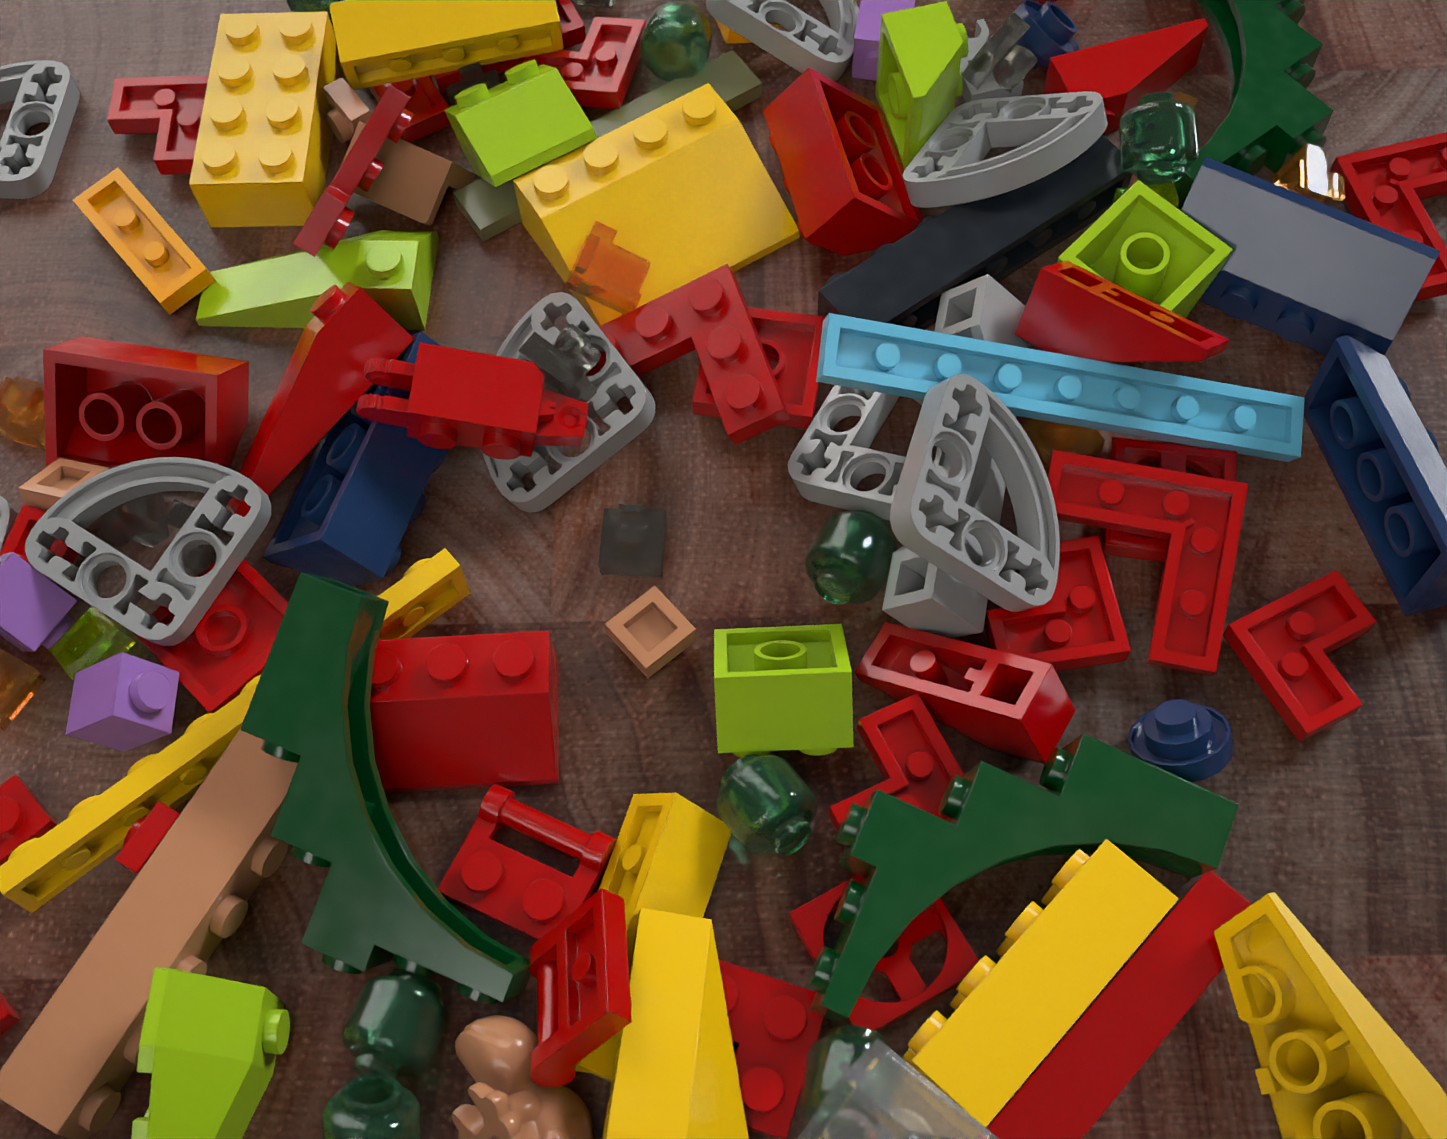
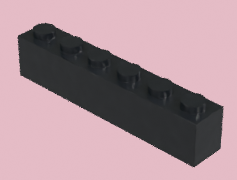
(975, 239)

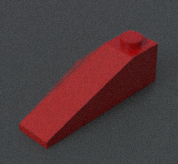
(320, 382)

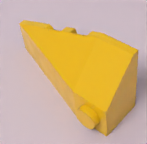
(1318, 1040)
(677, 1055)

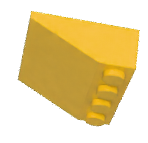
(675, 189)

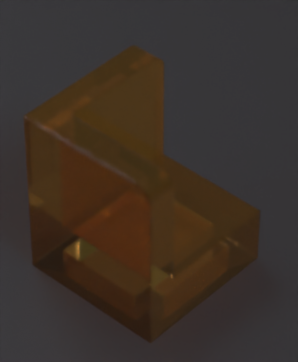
(607, 271)

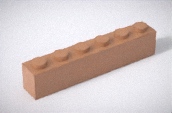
(169, 917)

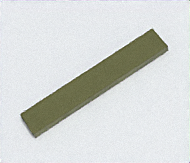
(497, 209)

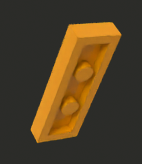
(144, 241)

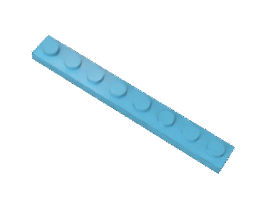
(1064, 388)

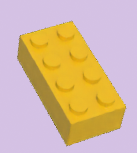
(265, 121)
(1043, 982)

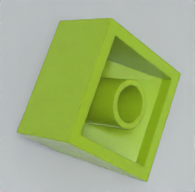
(919, 72)
(518, 123)
(1151, 250)
(782, 690)

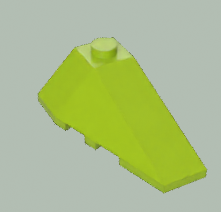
(281, 289)
(207, 1054)

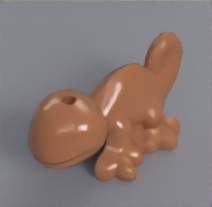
(506, 1099)

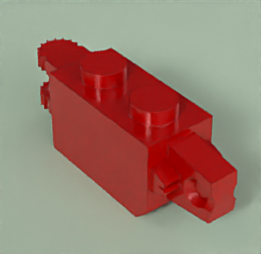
(473, 402)

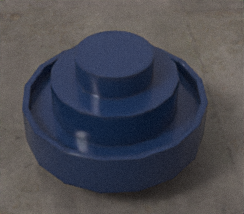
(1049, 32)
(1183, 739)

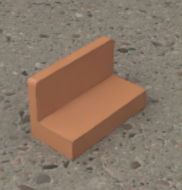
(412, 179)

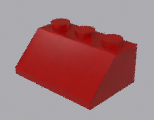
(839, 166)
(141, 402)
(466, 711)

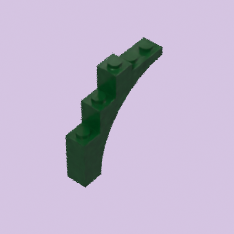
(1269, 79)
(336, 813)
(997, 820)

